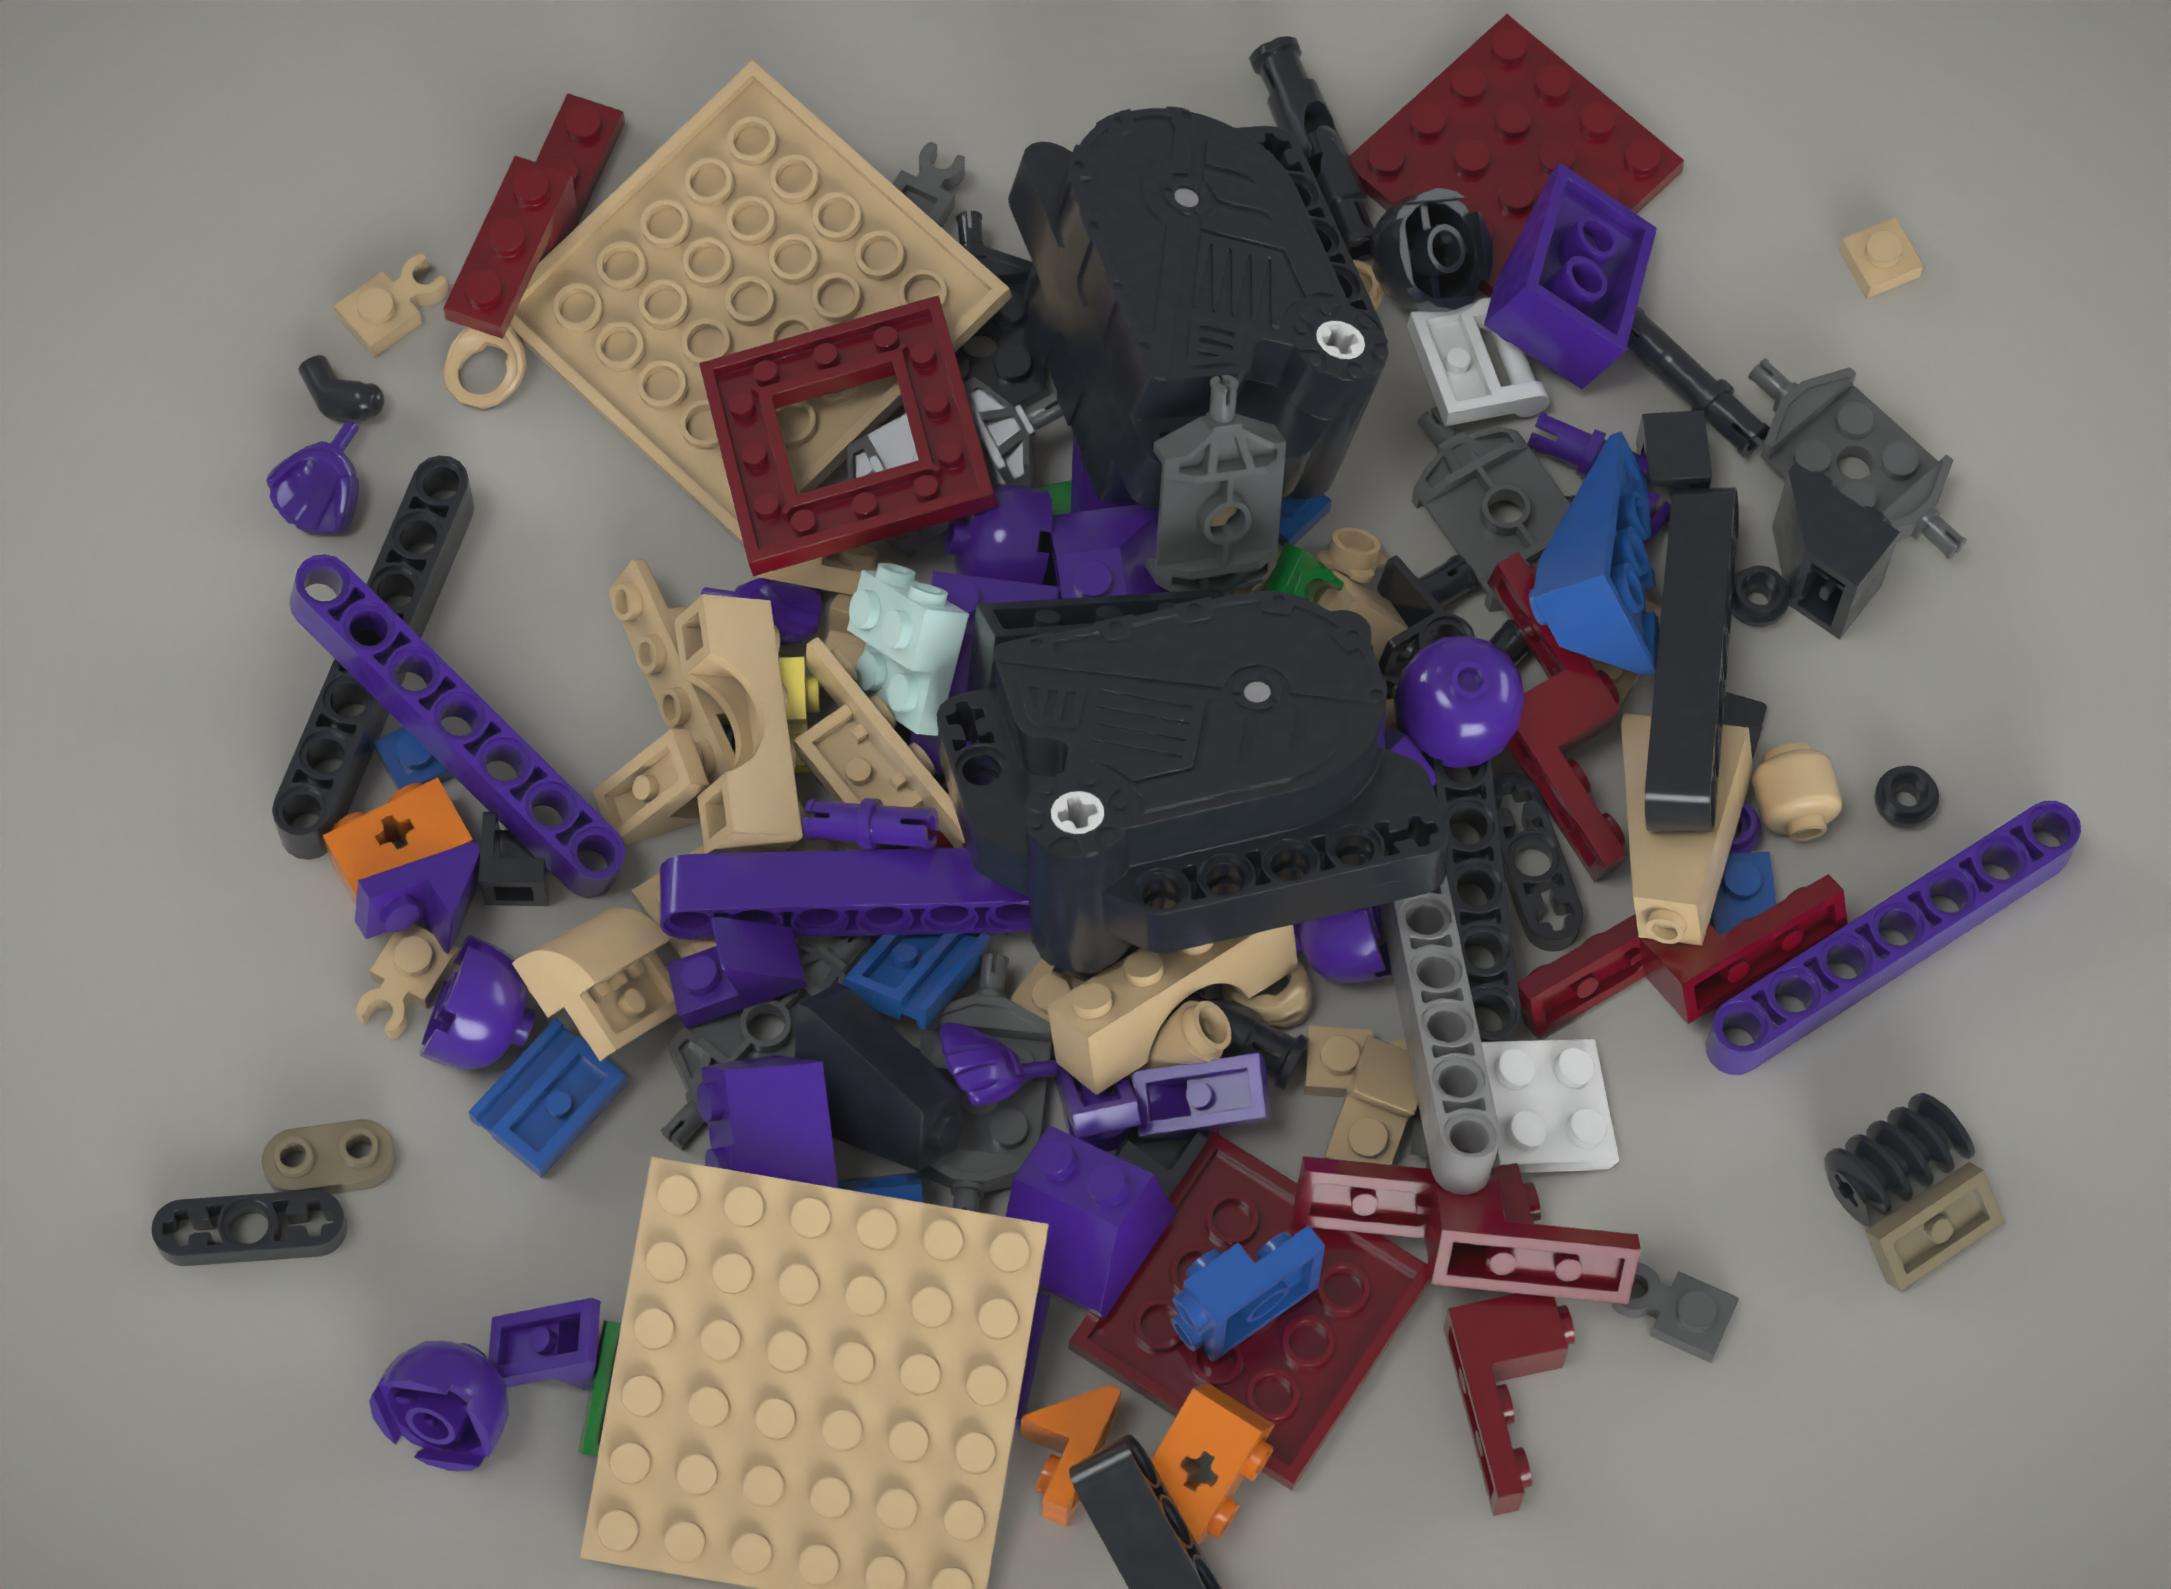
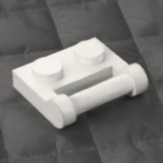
(1463, 372)

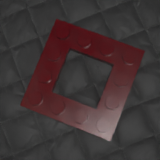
(793, 528)

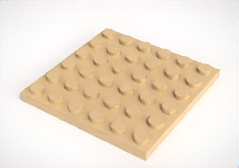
(727, 243)
(812, 1386)

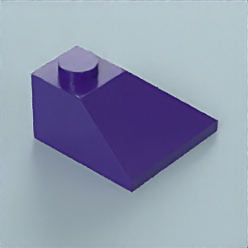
(1104, 551)

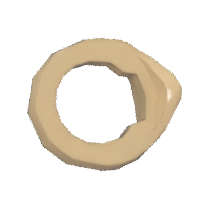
(474, 341)
(1288, 1007)

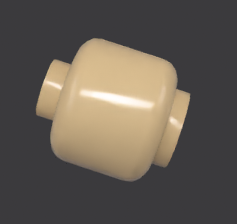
(1796, 791)

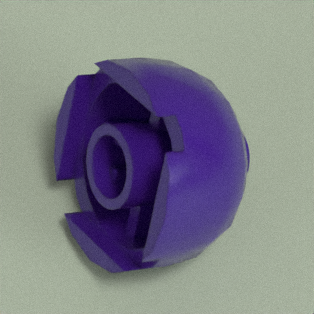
(1005, 539)
(1460, 700)
(1345, 946)
(478, 1009)
(444, 1401)

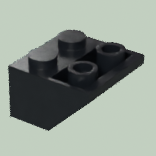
(1829, 549)

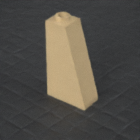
(1680, 871)

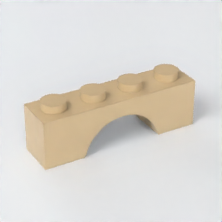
(733, 656)
(1113, 1018)

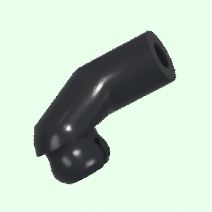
(340, 397)

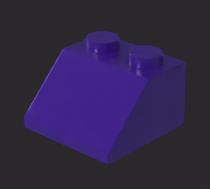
(769, 1118)
(1098, 1214)

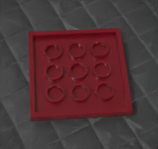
(1499, 130)
(1297, 1366)

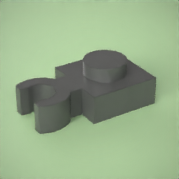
(932, 184)
(1687, 1313)

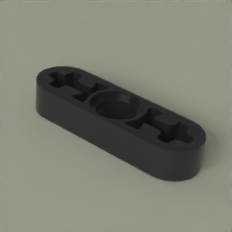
(1564, 898)
(228, 1208)

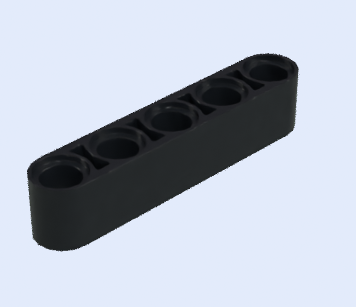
(1139, 1519)

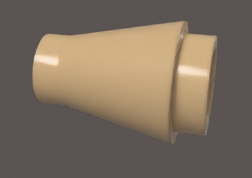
(1190, 1036)

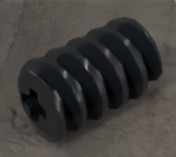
(1894, 1153)

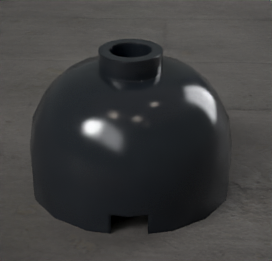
(1431, 252)

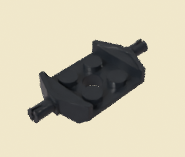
(1015, 365)

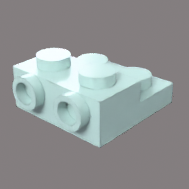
(909, 644)

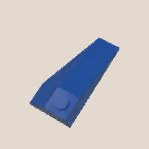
(1598, 569)

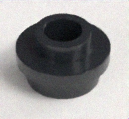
(1766, 582)
(1909, 780)

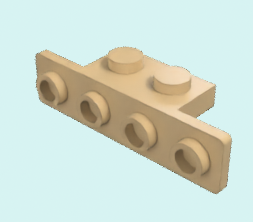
(653, 637)
(861, 753)

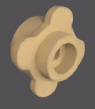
(1353, 554)

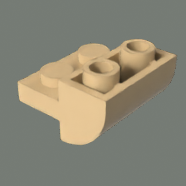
(604, 978)

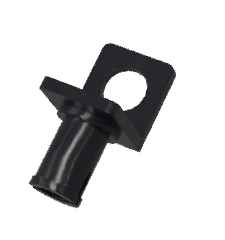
(1419, 601)

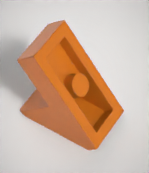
(1075, 1430)

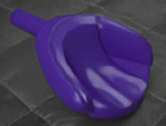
(317, 485)
(794, 607)
(986, 1065)

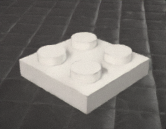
(1550, 1105)

